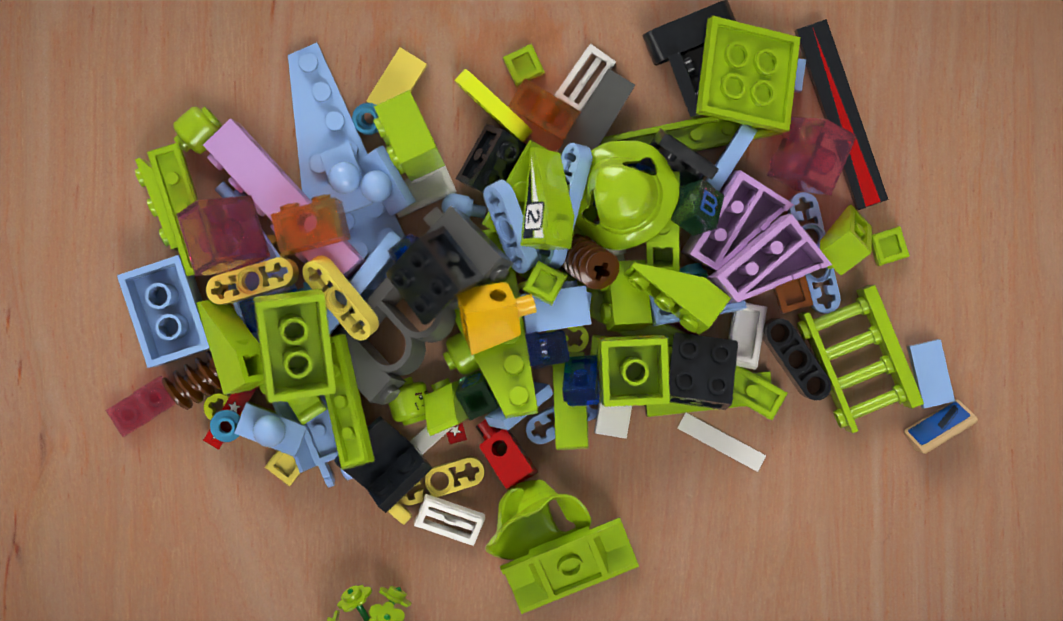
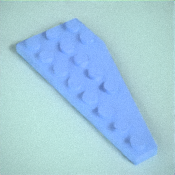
(322, 125)

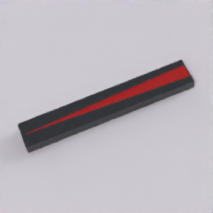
(840, 108)

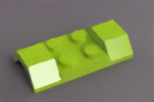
(569, 564)

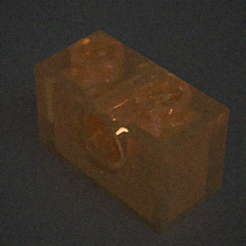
(544, 109)
(330, 225)

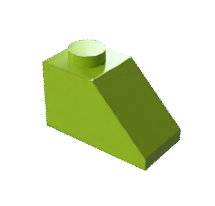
(847, 241)
(443, 407)

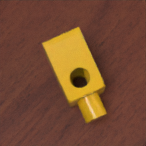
(492, 315)

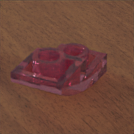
(140, 407)

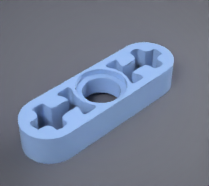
(732, 155)
(505, 211)

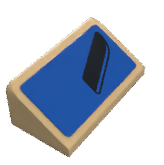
(940, 426)

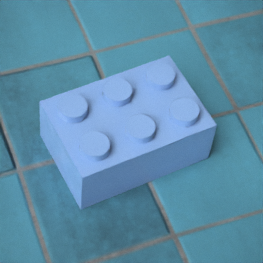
(164, 311)

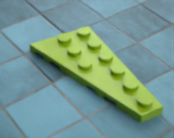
(508, 364)

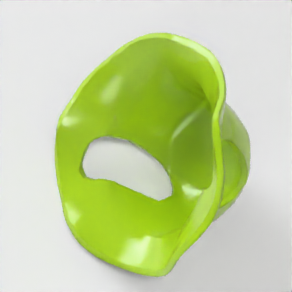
(628, 201)
(527, 519)

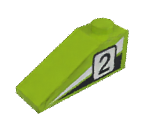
(548, 206)

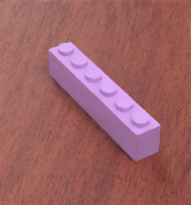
(271, 188)

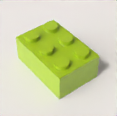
(295, 345)

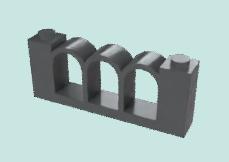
(373, 373)

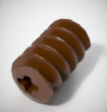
(591, 263)
(194, 383)

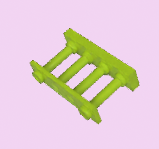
(881, 334)

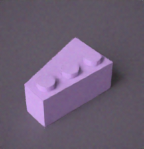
(744, 213)
(770, 259)

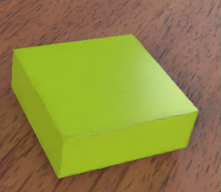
(523, 64)
(889, 246)
(545, 283)

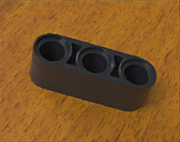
(683, 33)
(807, 369)

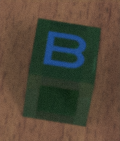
(698, 207)
(475, 395)

